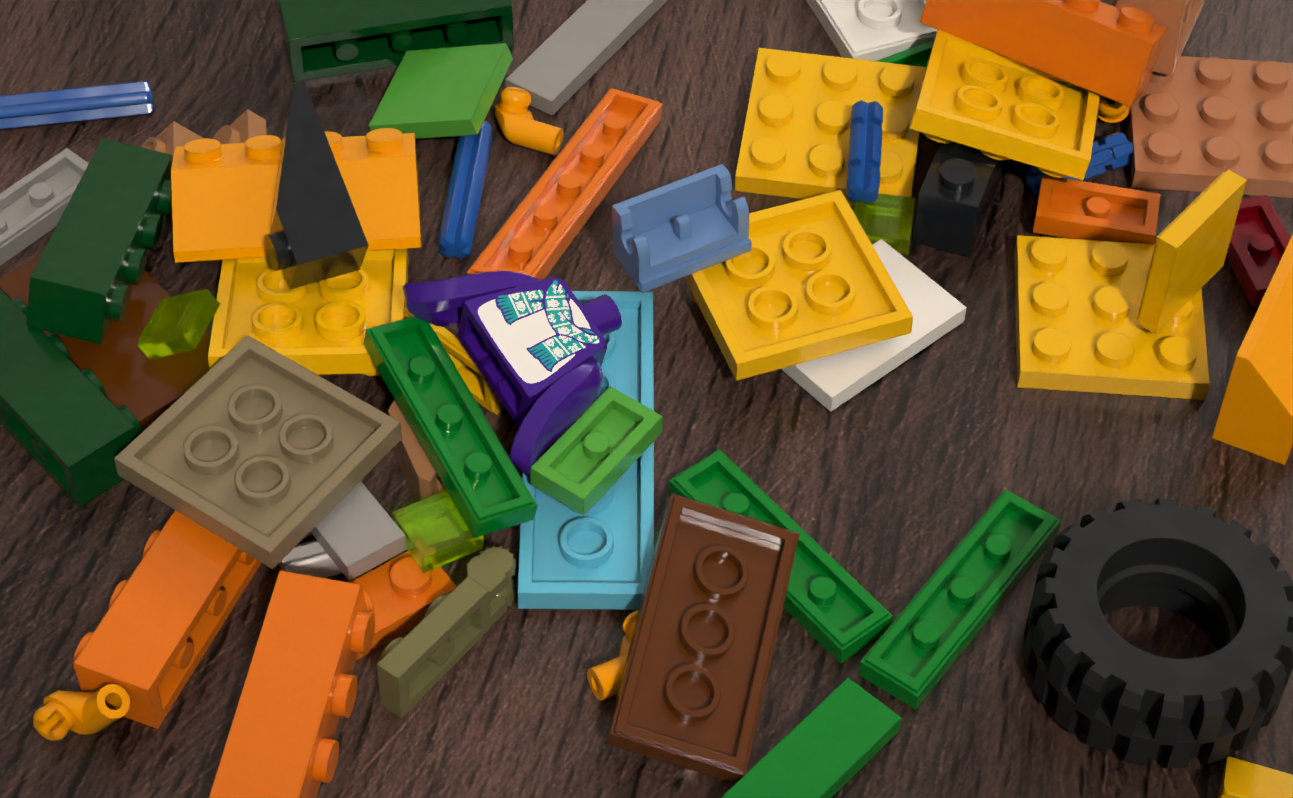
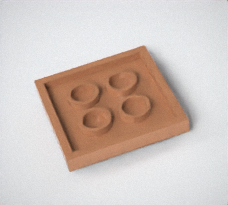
(1213, 120)

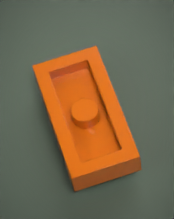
(1095, 211)
(400, 596)

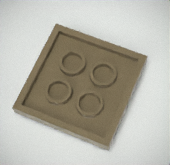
(259, 450)

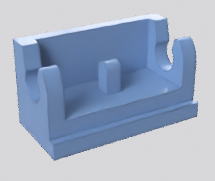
(680, 228)

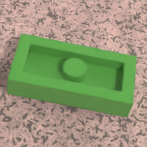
(596, 450)

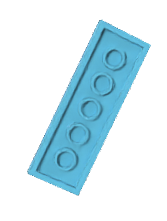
(608, 551)

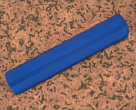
(76, 105)
(465, 193)

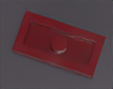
(1256, 246)

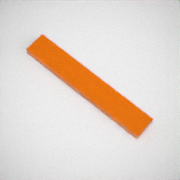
(572, 186)

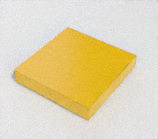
(1190, 250)

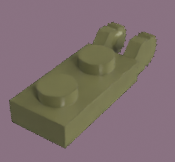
(447, 632)

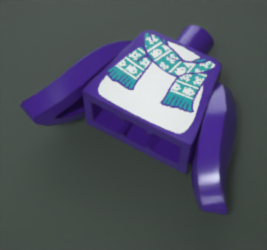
(530, 345)

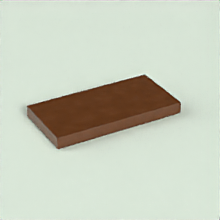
(119, 364)
(703, 639)

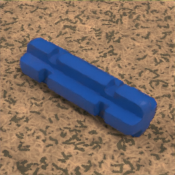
(864, 152)
(1112, 152)

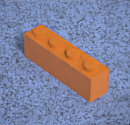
(1070, 39)
(164, 617)
(296, 690)

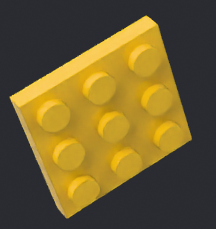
(1005, 109)
(802, 119)
(801, 289)
(314, 323)
(1081, 327)

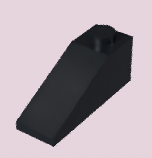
(956, 198)
(313, 217)

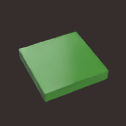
(443, 90)

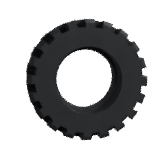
(1148, 701)

